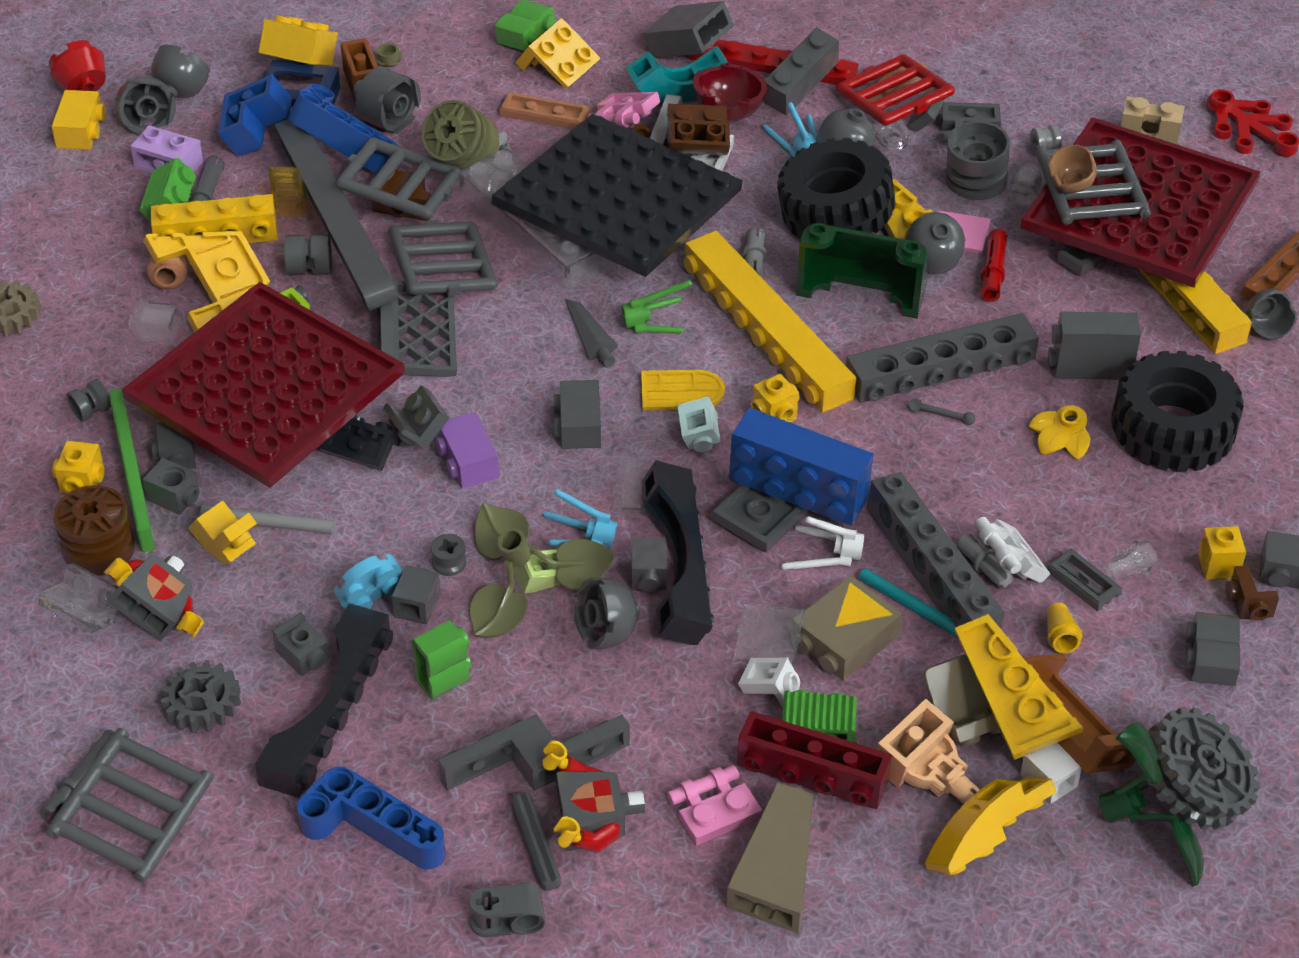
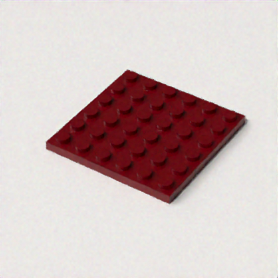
(1189, 200)
(264, 383)

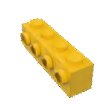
(218, 215)

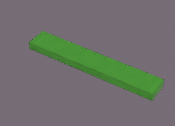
(131, 471)

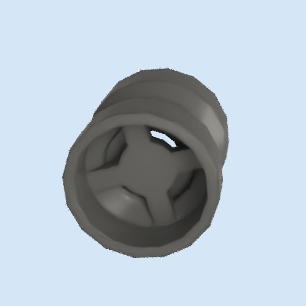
(89, 400)

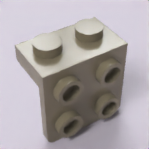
(958, 695)

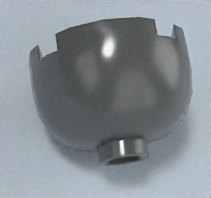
(179, 72)
(145, 98)
(847, 124)
(942, 239)
(609, 606)

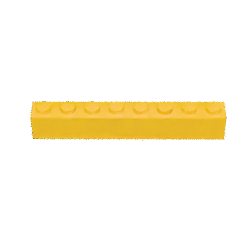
(770, 322)

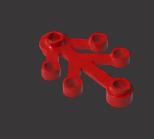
(1224, 104)

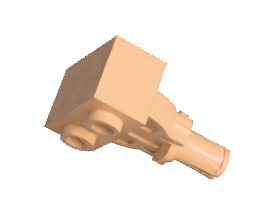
(926, 754)

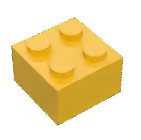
(298, 40)

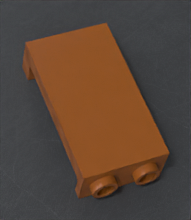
(1096, 746)

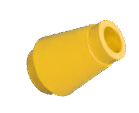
(1062, 629)

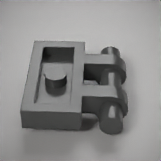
(955, 114)

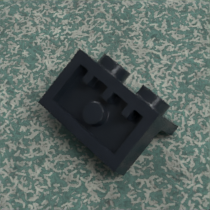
(362, 443)

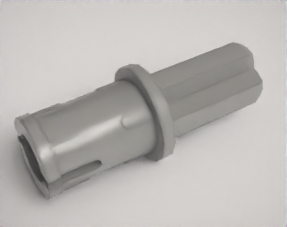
(984, 560)

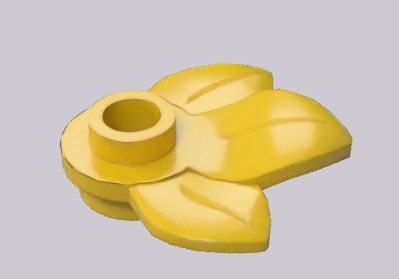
(1059, 433)

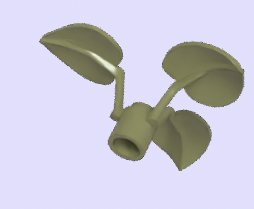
(505, 534)

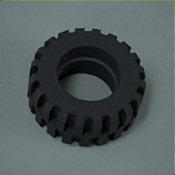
(833, 167)
(1171, 438)

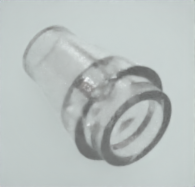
(1133, 560)

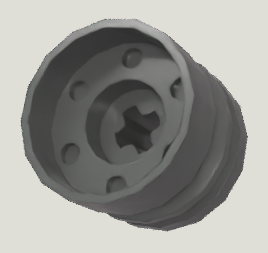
(977, 160)

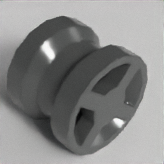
(447, 563)

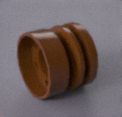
(94, 528)

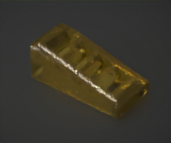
(292, 206)

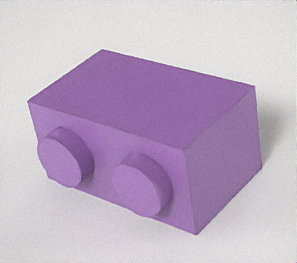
(467, 451)

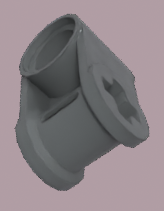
(509, 908)

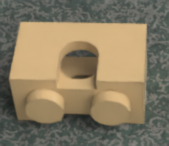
(1162, 118)

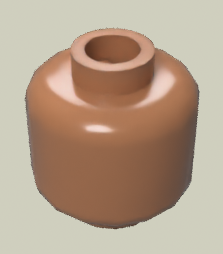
(168, 274)

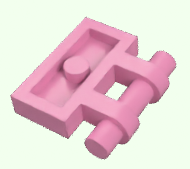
(627, 107)
(719, 813)

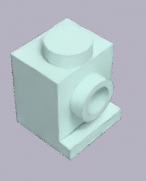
(700, 430)

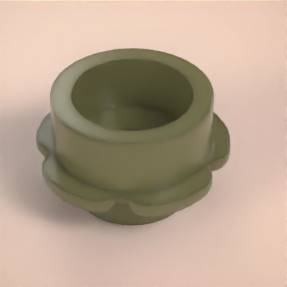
(388, 55)

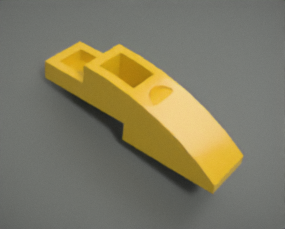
(980, 821)

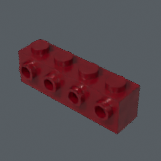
(813, 760)

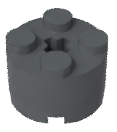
(387, 99)

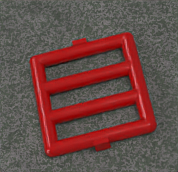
(913, 70)

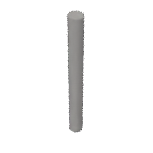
(283, 521)

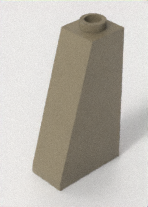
(774, 864)

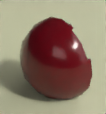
(732, 87)

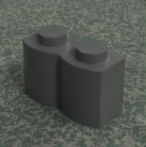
(1214, 648)

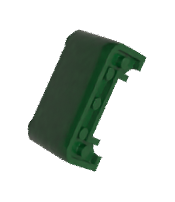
(863, 261)

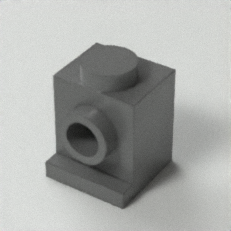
(301, 645)

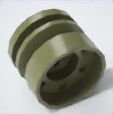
(459, 134)

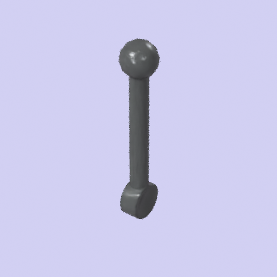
(916, 404)

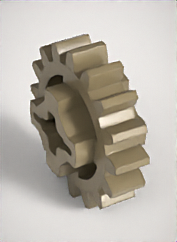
(17, 306)

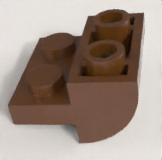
(698, 129)

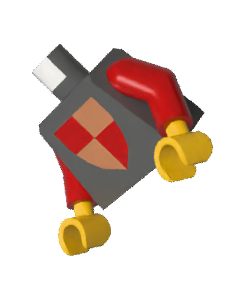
(154, 595)
(589, 802)

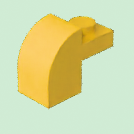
(223, 533)

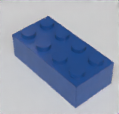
(800, 466)

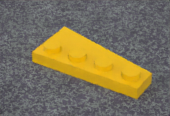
(1018, 698)

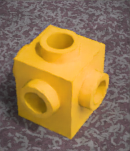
(776, 398)
(78, 466)

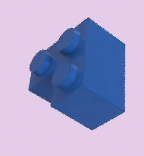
(251, 110)

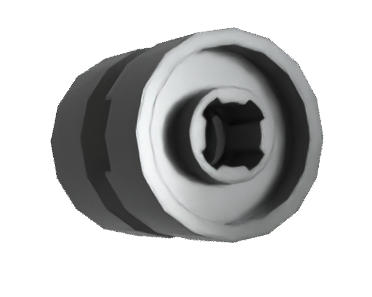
(308, 254)

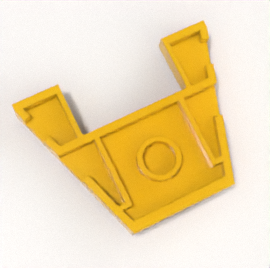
(221, 263)

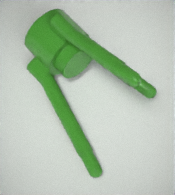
(638, 311)

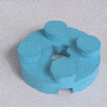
(369, 581)

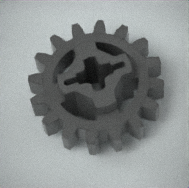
(198, 696)

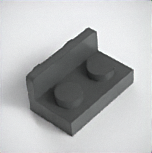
(419, 419)

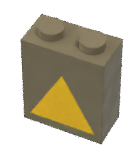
(848, 627)

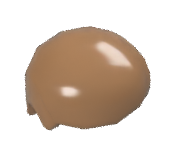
(1072, 168)

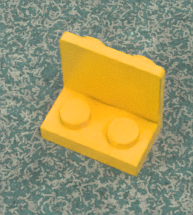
(561, 53)

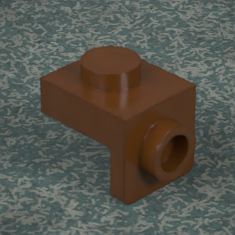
(1246, 599)

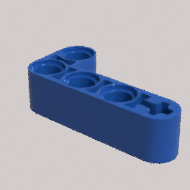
(333, 126)
(416, 839)

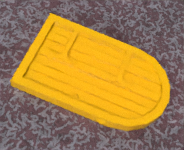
(673, 387)

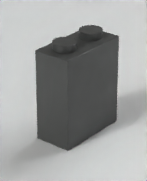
(688, 29)
(1093, 344)

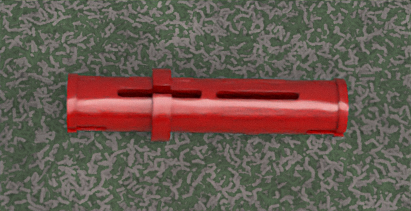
(993, 272)

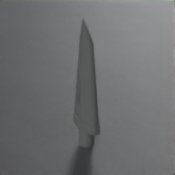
(593, 336)

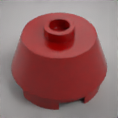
(78, 67)

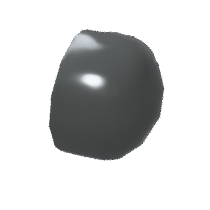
(1271, 313)

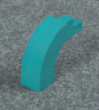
(653, 77)

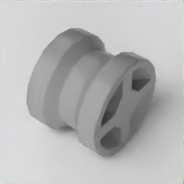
(1049, 138)

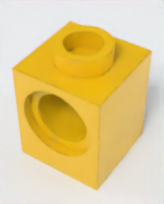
(1221, 551)

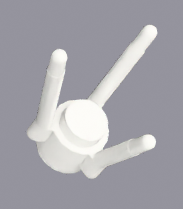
(847, 544)

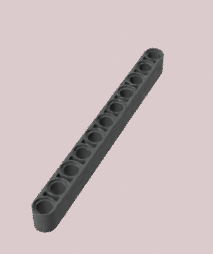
(337, 217)

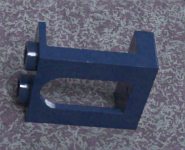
(329, 75)

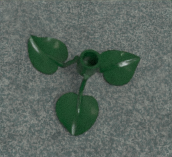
(1129, 799)

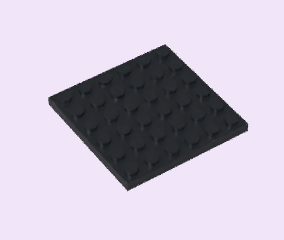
(617, 194)

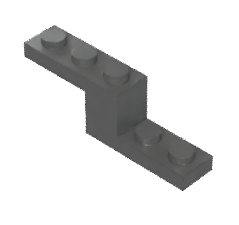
(524, 745)

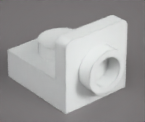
(769, 677)

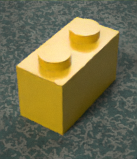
(78, 119)

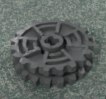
(1203, 769)

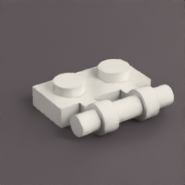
(1011, 549)

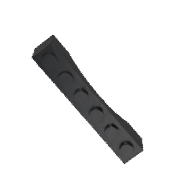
(671, 500)
(293, 755)

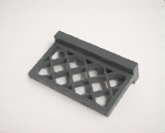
(393, 326)

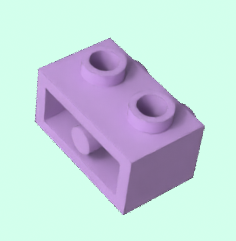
(160, 146)

